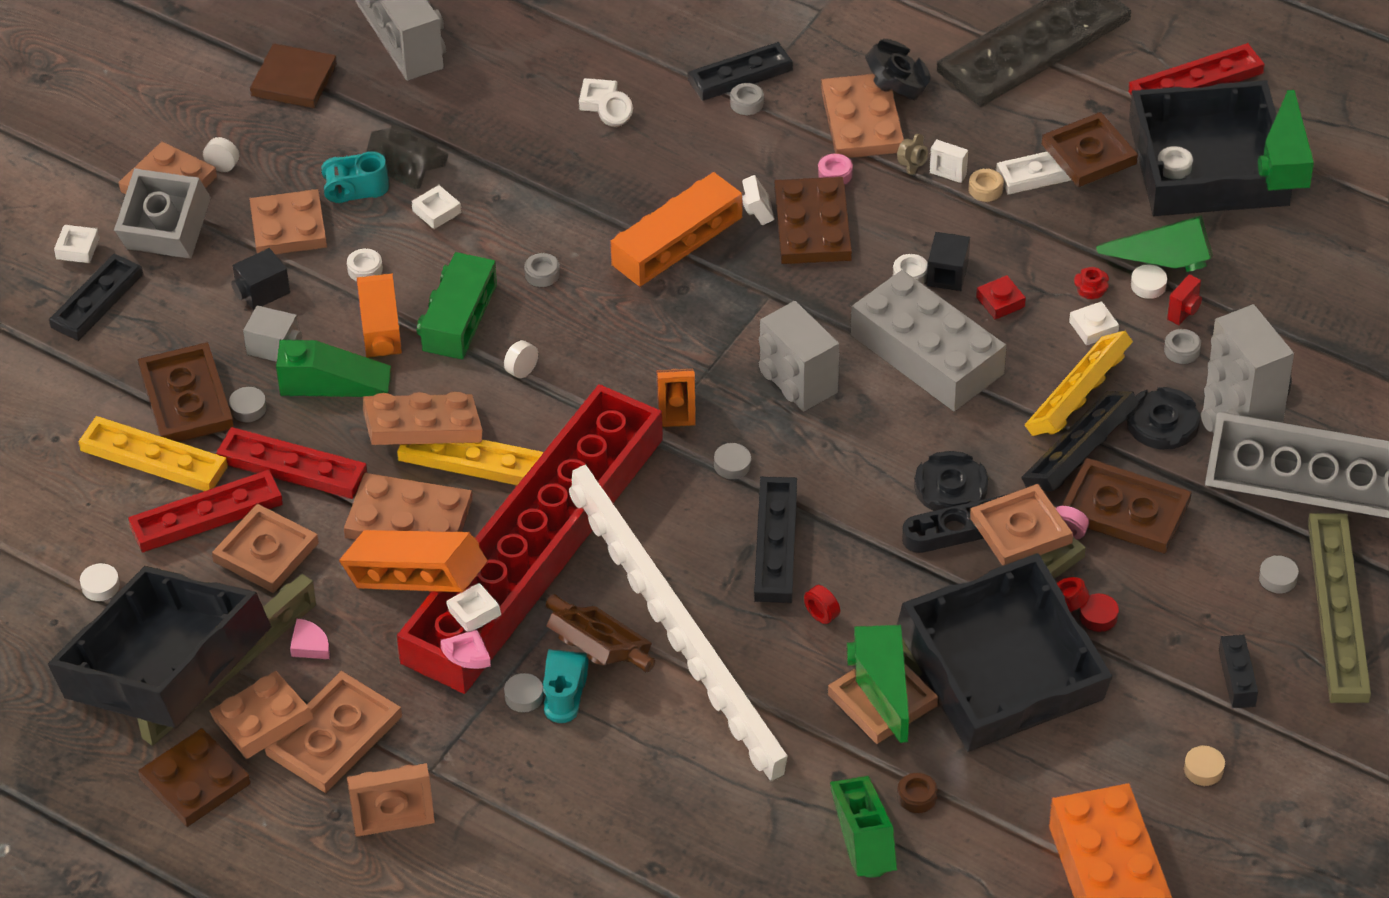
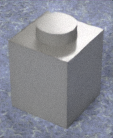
(266, 329)

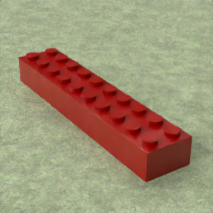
(537, 529)

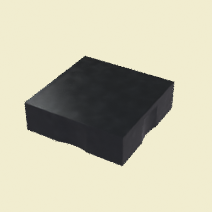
(1223, 132)
(160, 646)
(1003, 652)

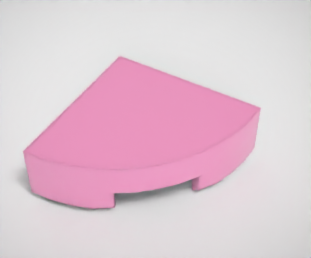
(309, 641)
(466, 650)

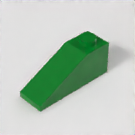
(1287, 152)
(1169, 246)
(325, 370)
(881, 673)
(864, 826)

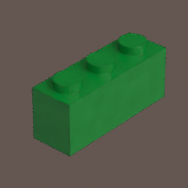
(457, 305)

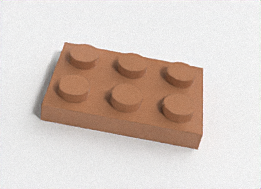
(861, 116)
(422, 419)
(406, 506)
(344, 728)

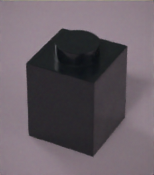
(948, 261)
(260, 279)

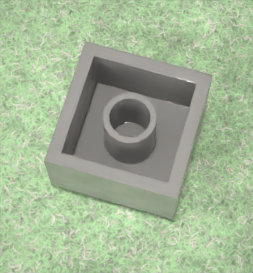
(162, 213)
(799, 356)

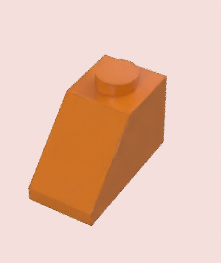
(379, 315)
(676, 397)

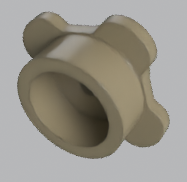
(912, 153)

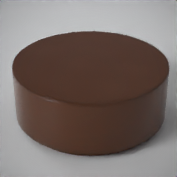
(917, 792)

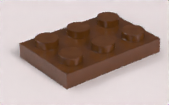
(812, 220)
(185, 393)
(1128, 504)

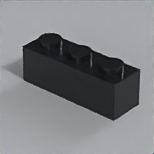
(1238, 671)

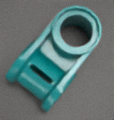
(359, 177)
(563, 684)

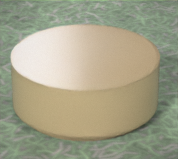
(986, 185)
(1204, 765)

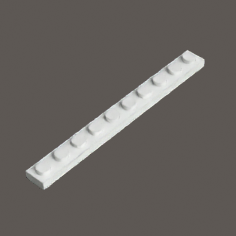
(681, 628)

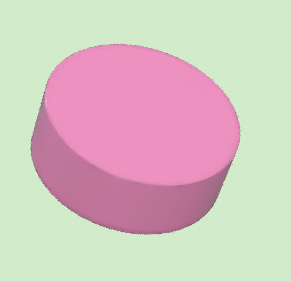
(835, 166)
(1075, 520)

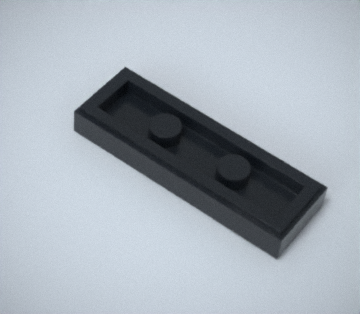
(743, 68)
(96, 297)

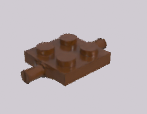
(598, 634)

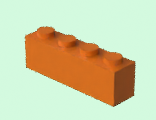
(676, 229)
(413, 560)

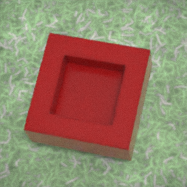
(1000, 297)
(1184, 300)

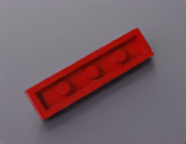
(1220, 68)
(292, 462)
(204, 511)

